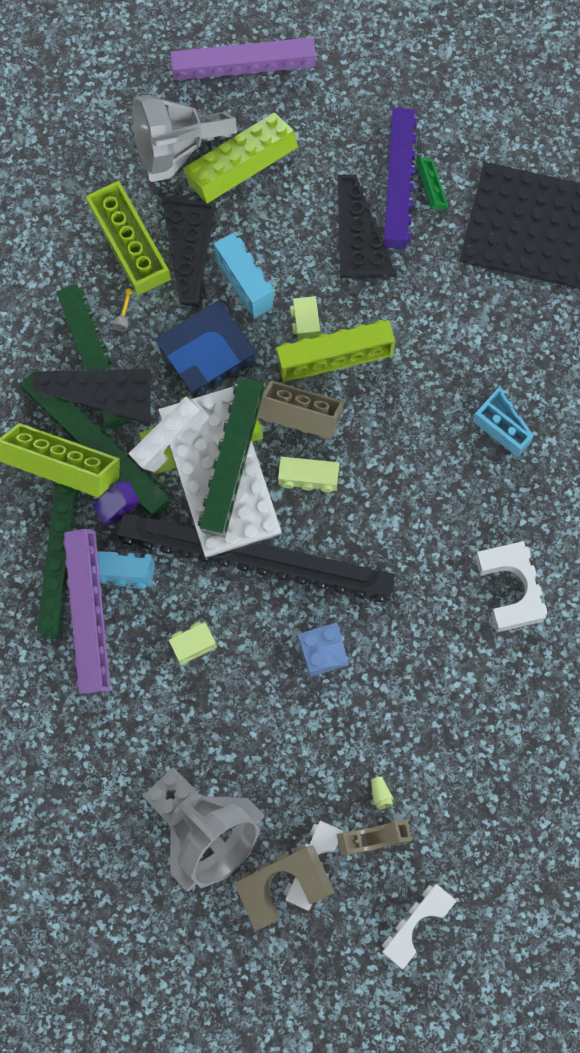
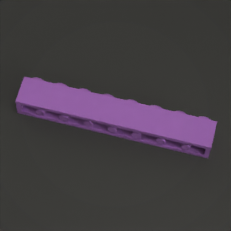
(243, 59)
(86, 611)

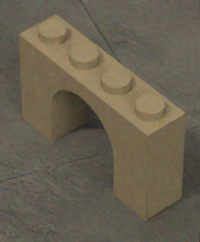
(255, 887)

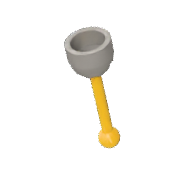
(121, 322)

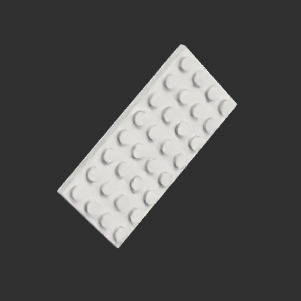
(194, 456)

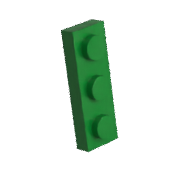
(431, 183)

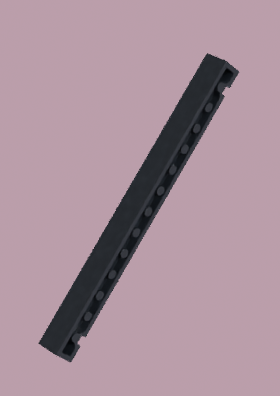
(260, 558)

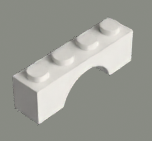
(324, 841)
(400, 947)

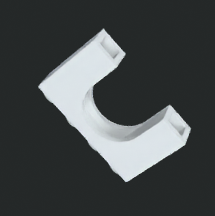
(184, 416)
(515, 560)

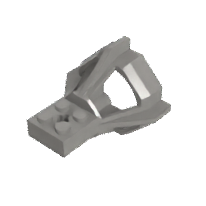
(169, 140)
(197, 824)

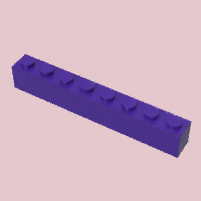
(399, 176)

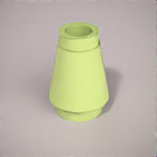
(381, 795)

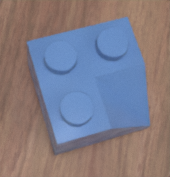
(323, 649)

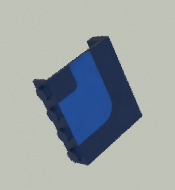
(207, 349)

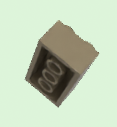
(300, 409)

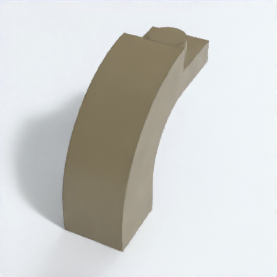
(374, 838)

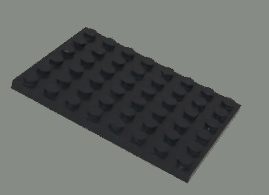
(525, 225)

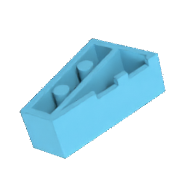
(503, 423)
(126, 569)

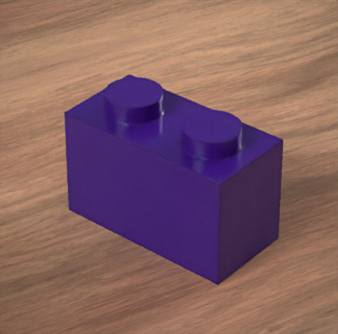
(115, 502)

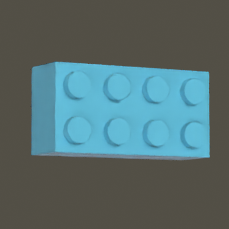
(244, 275)

